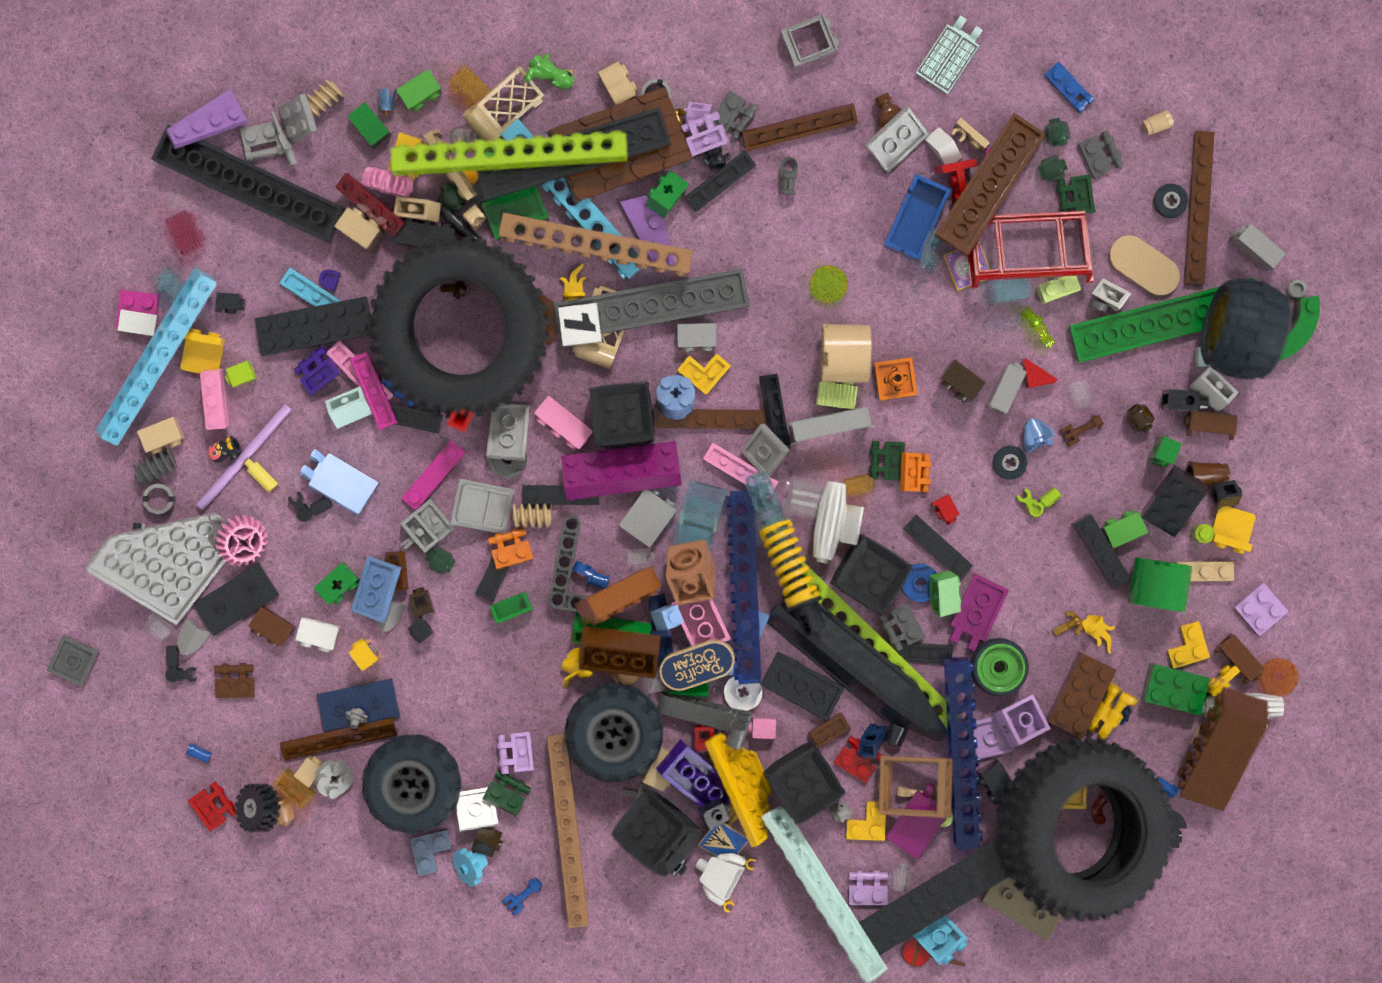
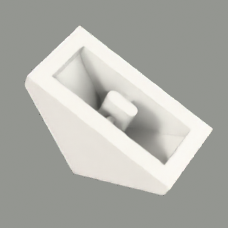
(943, 146)
(1111, 294)

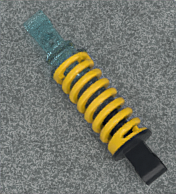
(782, 548)

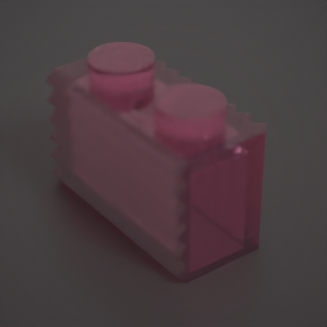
(185, 232)

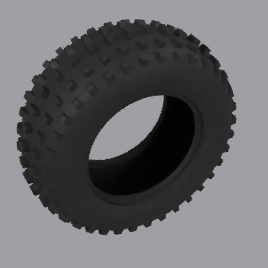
(395, 337)
(1138, 838)

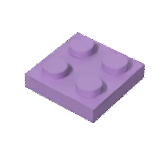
(1260, 609)

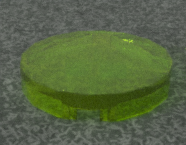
(828, 284)

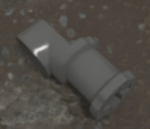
(788, 175)

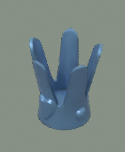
(384, 103)

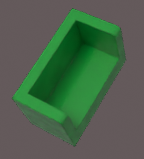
(369, 125)
(511, 607)

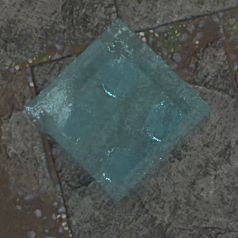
(1008, 290)
(703, 506)

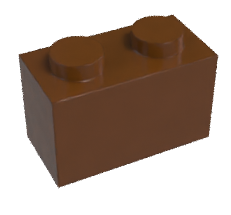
(271, 626)

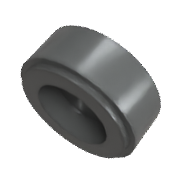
(1098, 305)

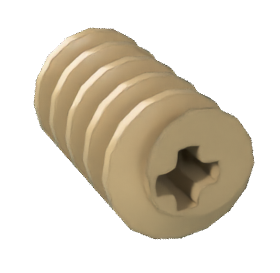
(323, 97)
(532, 515)

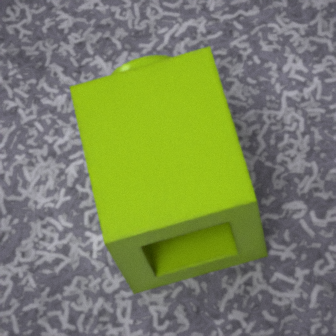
(240, 374)

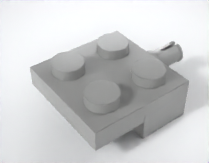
(426, 526)

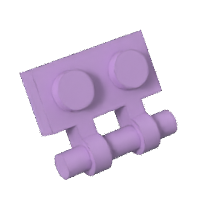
(707, 139)
(521, 751)
(868, 894)

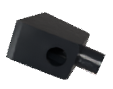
(1176, 400)

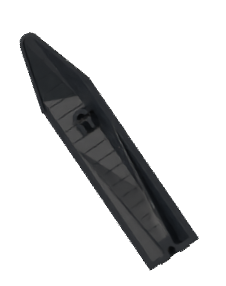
(862, 671)

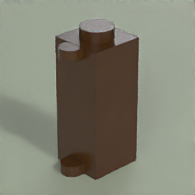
(1210, 423)
(1241, 658)

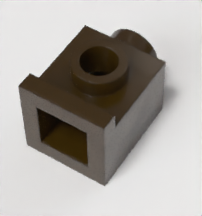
(419, 609)

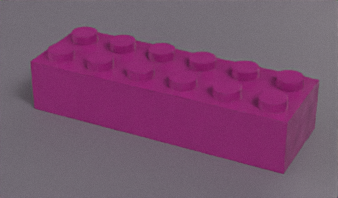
(621, 470)

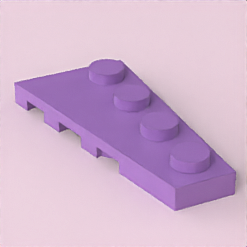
(211, 119)
(647, 224)

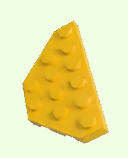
(745, 785)

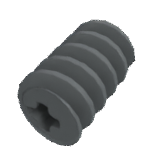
(155, 467)

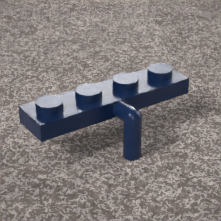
(666, 648)

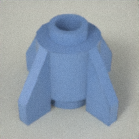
(1037, 434)

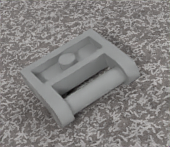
(260, 135)

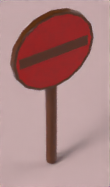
(917, 955)

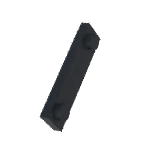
(720, 181)
(774, 407)
(552, 495)
(937, 546)

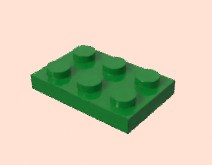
(522, 203)

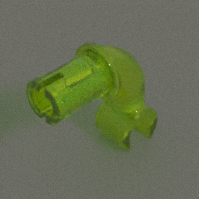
(1036, 323)

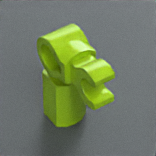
(1036, 509)

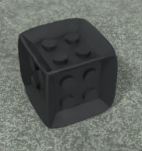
(621, 414)
(871, 574)
(804, 782)
(656, 833)

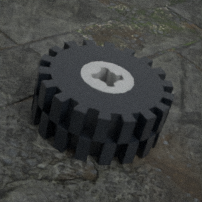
(257, 808)

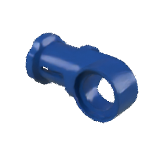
(594, 578)

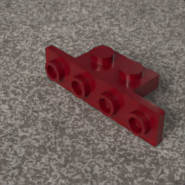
(369, 204)

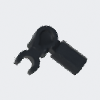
(304, 513)
(173, 673)

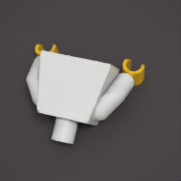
(721, 876)

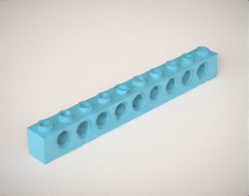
(517, 129)
(156, 356)

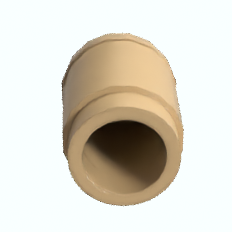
(1158, 122)

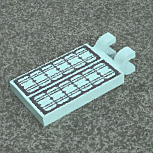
(949, 56)

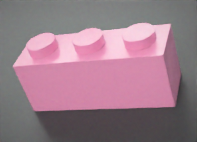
(214, 399)
(563, 423)

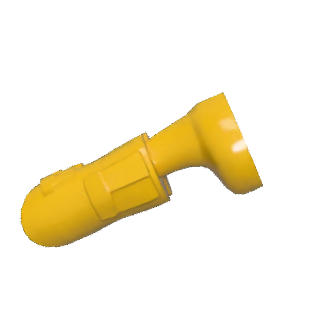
(1110, 716)

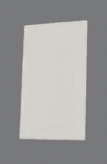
(137, 322)

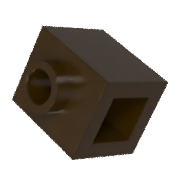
(487, 841)

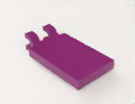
(978, 611)
(915, 832)

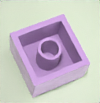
(1021, 721)

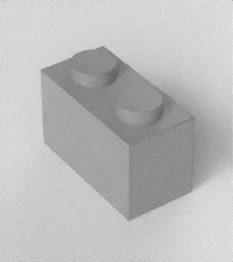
(696, 336)

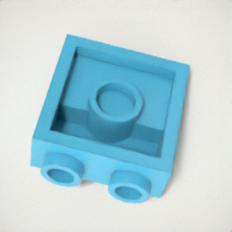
(942, 940)

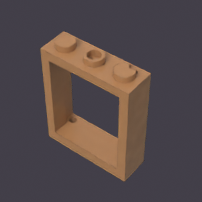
(944, 795)

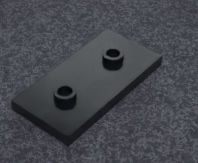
(236, 599)
(802, 686)

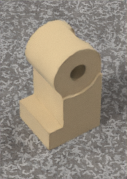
(474, 217)

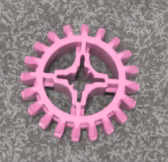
(386, 182)
(232, 553)

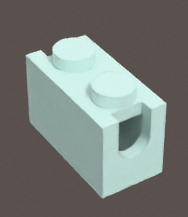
(348, 407)

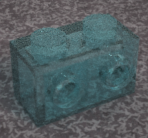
(170, 282)

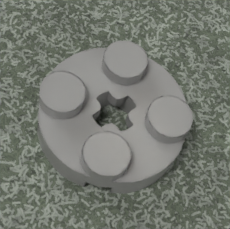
(340, 784)

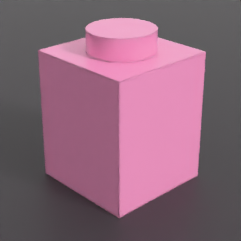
(763, 728)

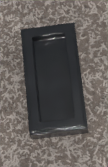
(491, 582)

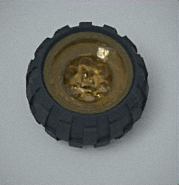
(1245, 329)

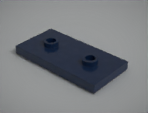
(374, 698)

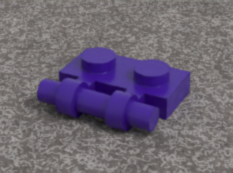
(320, 376)

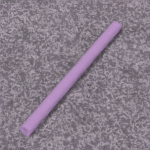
(244, 456)

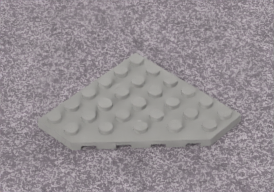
(163, 563)

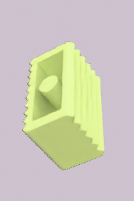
(1058, 288)
(837, 395)

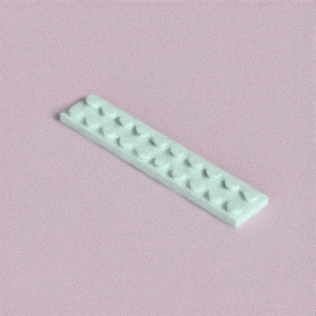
(825, 894)

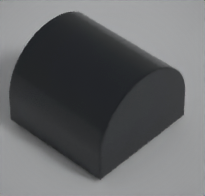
(895, 734)

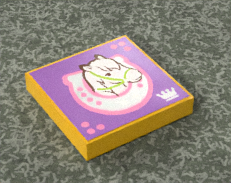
(958, 267)

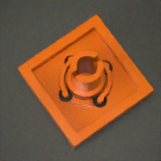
(906, 387)

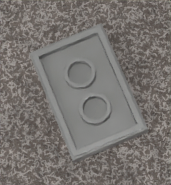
(896, 139)
(508, 432)

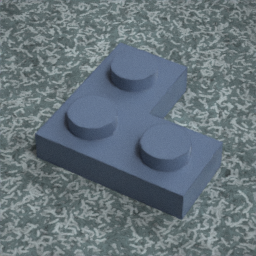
(425, 847)

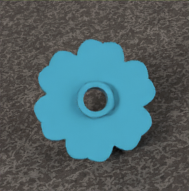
(469, 866)

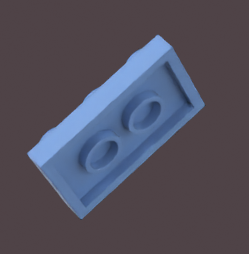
(376, 589)

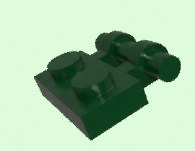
(1081, 192)
(892, 460)
(503, 797)

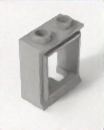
(791, 46)

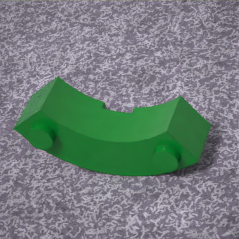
(1303, 325)

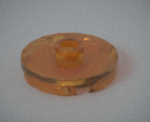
(1288, 679)

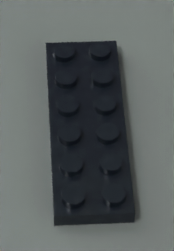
(313, 326)

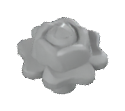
(356, 717)
(840, 812)

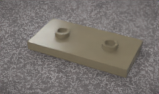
(1013, 904)

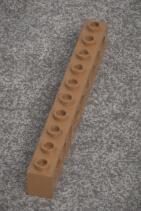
(511, 222)
(568, 831)

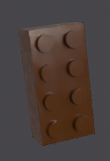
(619, 652)
(1080, 695)

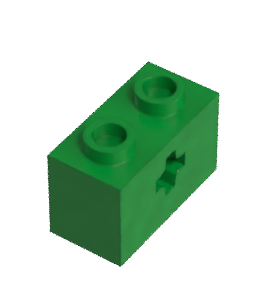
(666, 194)
(1164, 451)
(340, 573)

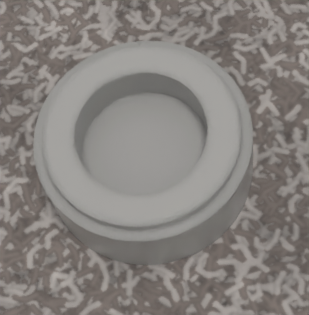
(1296, 288)

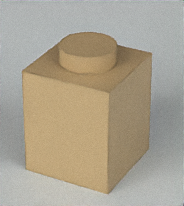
(307, 771)

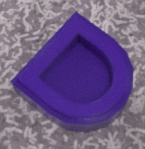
(329, 279)

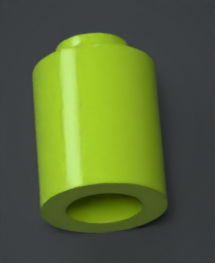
(1202, 533)

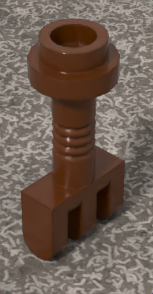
(1095, 422)

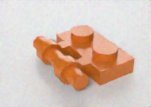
(911, 472)
(512, 554)

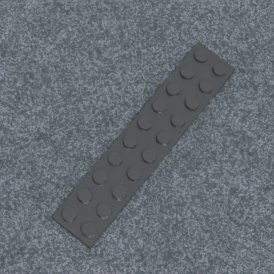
(666, 301)

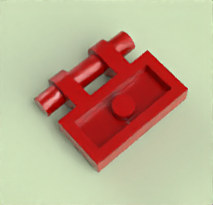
(853, 763)
(208, 810)

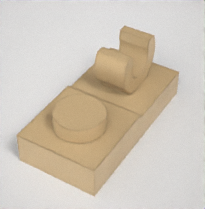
(976, 138)

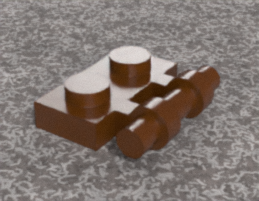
(234, 687)

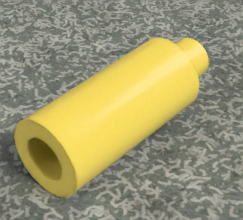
(261, 475)

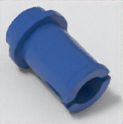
(198, 753)
(1170, 789)

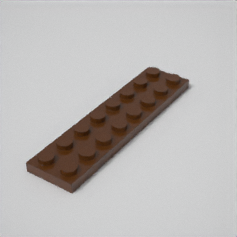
(989, 185)

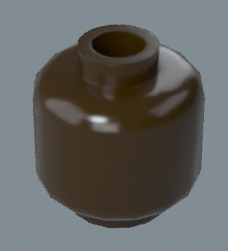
(1140, 418)

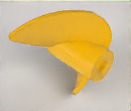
(571, 666)

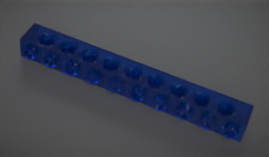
(952, 668)
(751, 676)

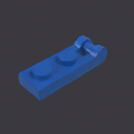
(1068, 87)

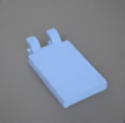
(339, 482)

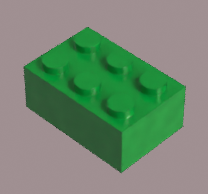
(1175, 689)

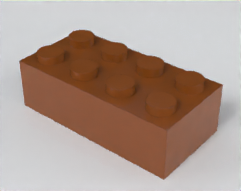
(618, 596)

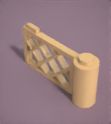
(484, 123)
(601, 352)

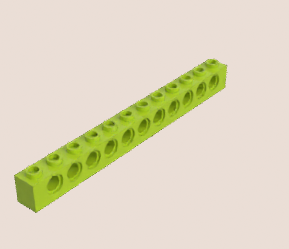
(480, 162)
(879, 643)

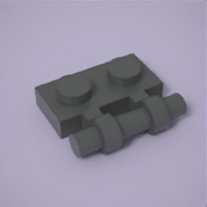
(729, 110)
(1095, 157)
(906, 623)

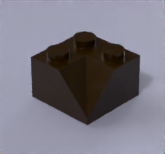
(961, 381)

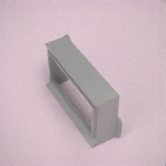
(830, 424)

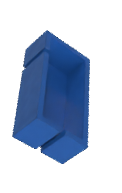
(916, 217)

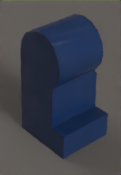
(872, 740)

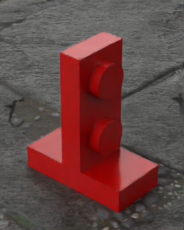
(956, 175)

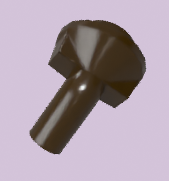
(458, 289)

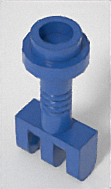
(534, 885)

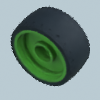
(1014, 668)

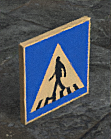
(723, 840)

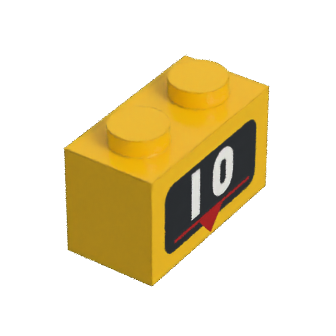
(364, 653)

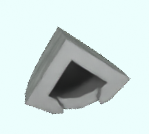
(393, 616)
(191, 637)

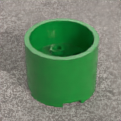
(1160, 584)

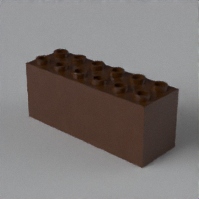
(1223, 748)

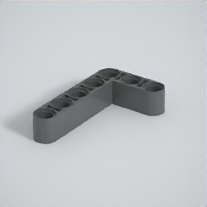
(565, 571)
(709, 714)

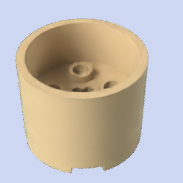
(845, 353)

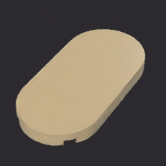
(1144, 265)

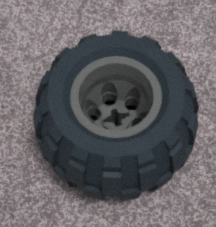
(620, 762)
(385, 797)

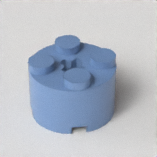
(673, 387)

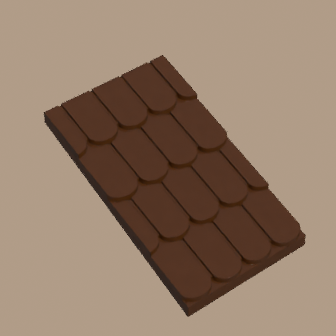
(617, 174)

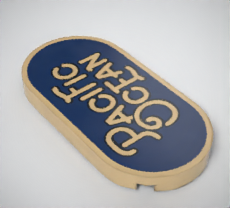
(697, 664)

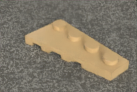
(465, 188)

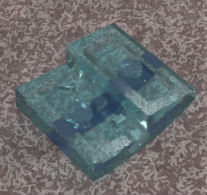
(929, 258)

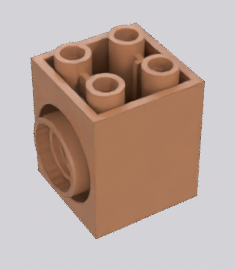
(691, 572)

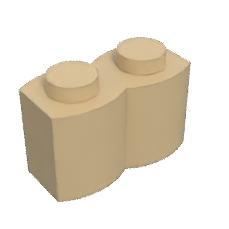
(617, 83)

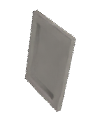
(481, 506)

